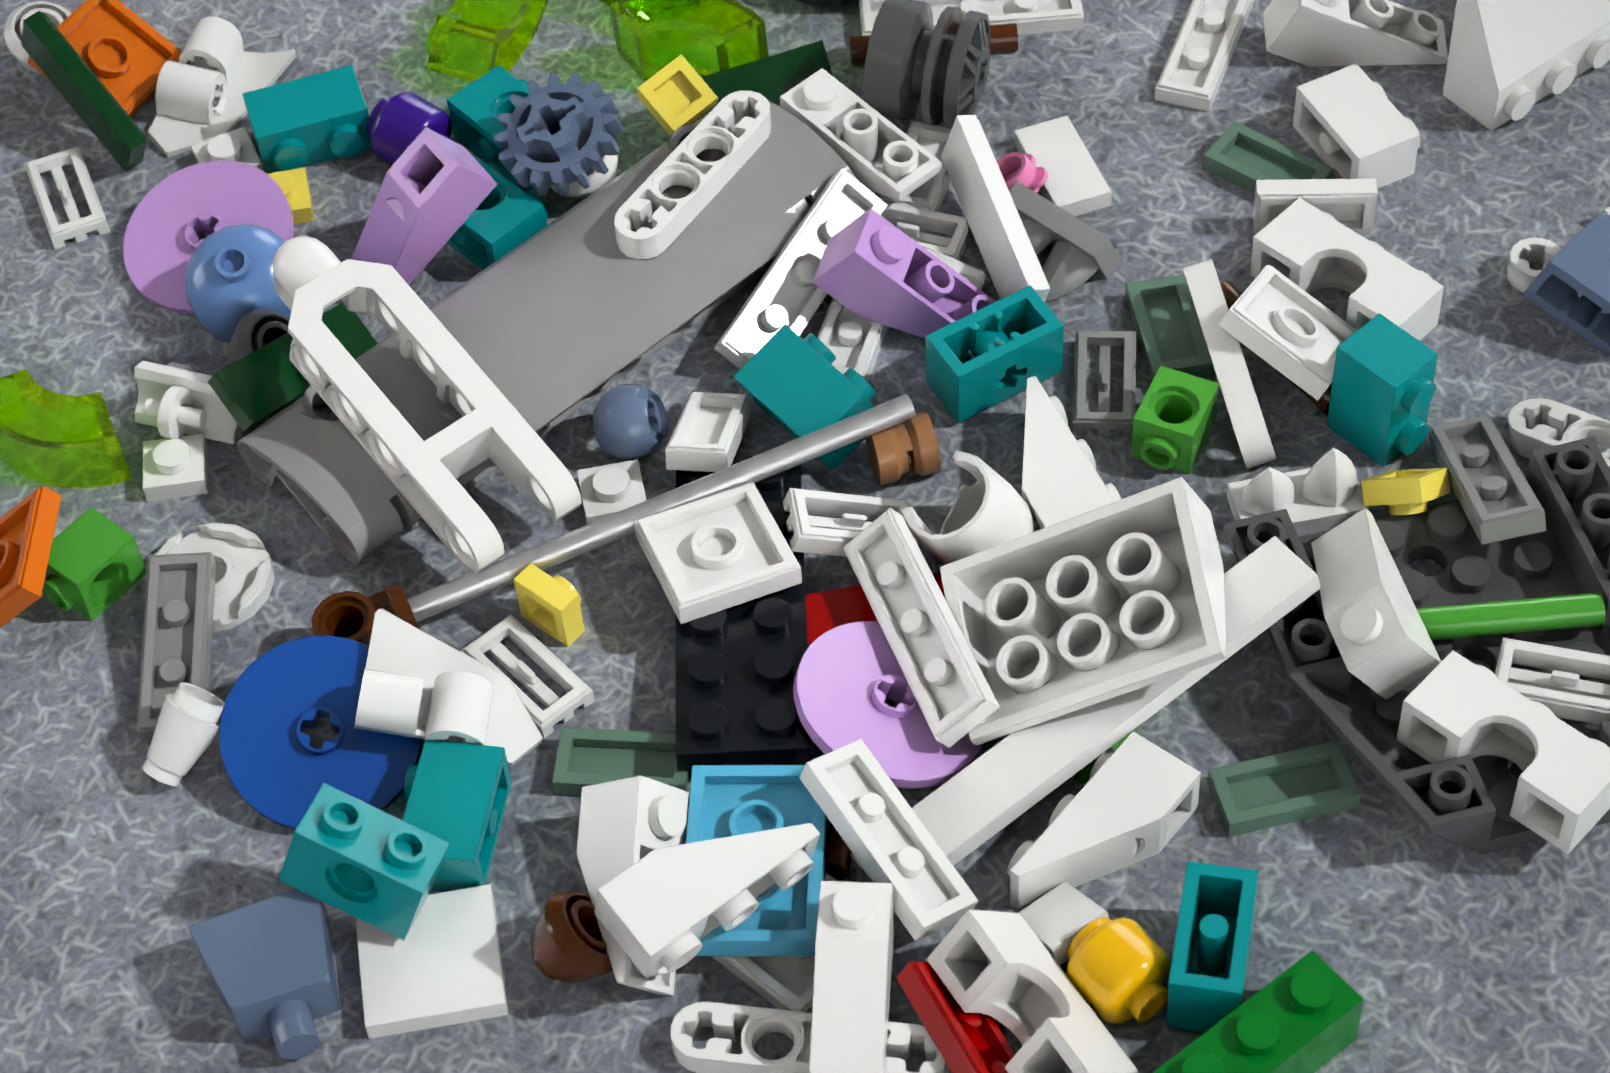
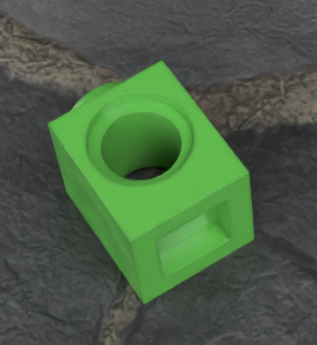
(1174, 420)
(92, 565)

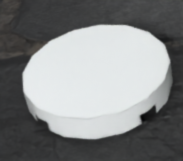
(249, 571)

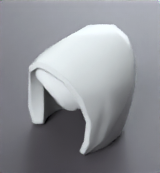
(979, 516)

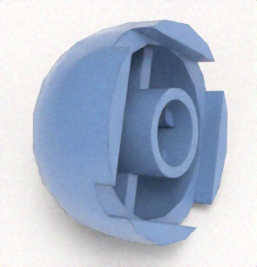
(233, 277)

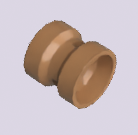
(904, 450)

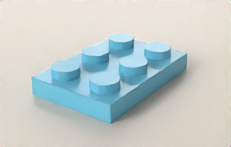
(750, 800)

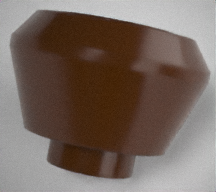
(569, 939)

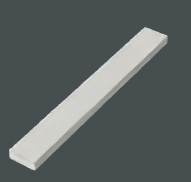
(1044, 756)

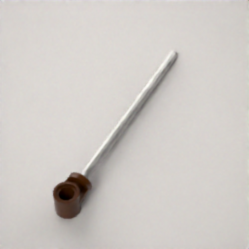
(354, 613)

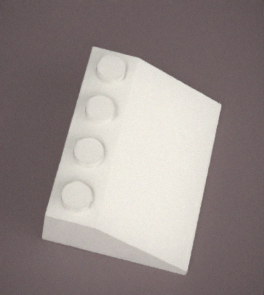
(1521, 51)
(1092, 606)

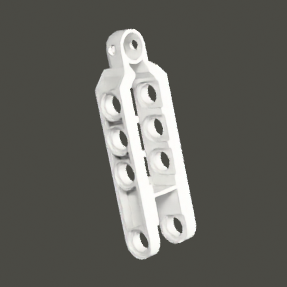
(425, 471)

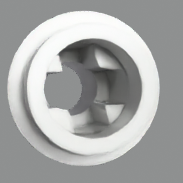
(183, 732)

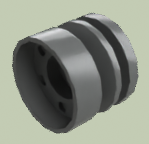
(916, 61)

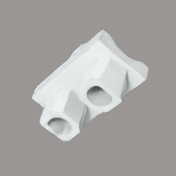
(182, 403)

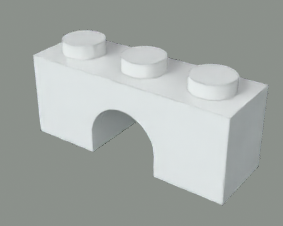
(1324, 253)
(1472, 712)
(1005, 971)

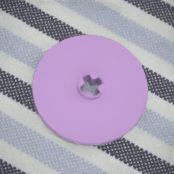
(183, 209)
(842, 700)

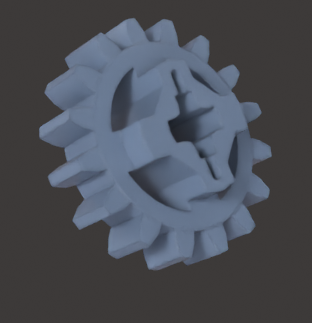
(558, 134)

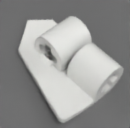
(206, 86)
(438, 693)

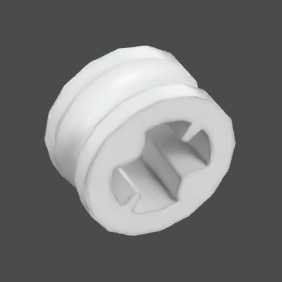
(1527, 251)

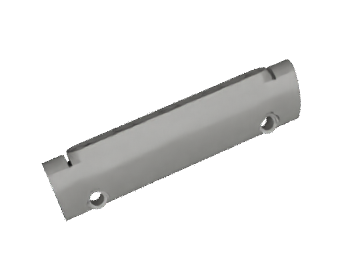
(553, 325)

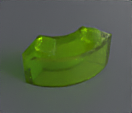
(706, 32)
(481, 36)
(58, 436)

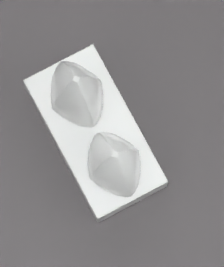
(1313, 496)

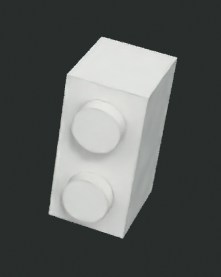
(1356, 127)

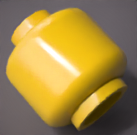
(1119, 970)

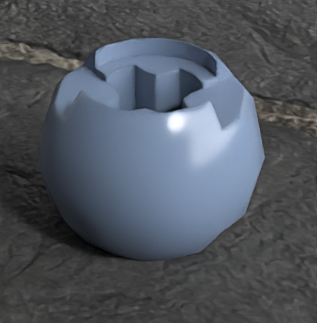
(630, 422)

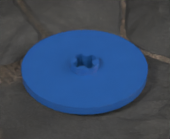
(265, 725)

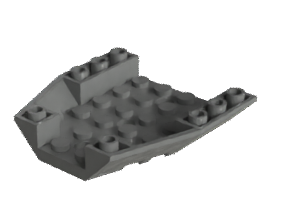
(1462, 795)

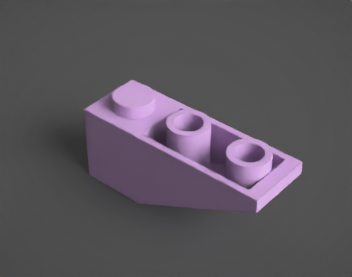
(422, 204)
(894, 279)

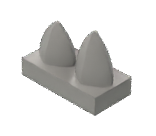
(1076, 248)

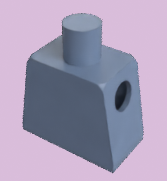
(1577, 284)
(273, 968)

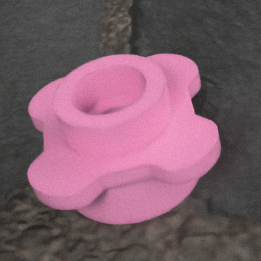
(1022, 168)

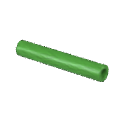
(1514, 616)

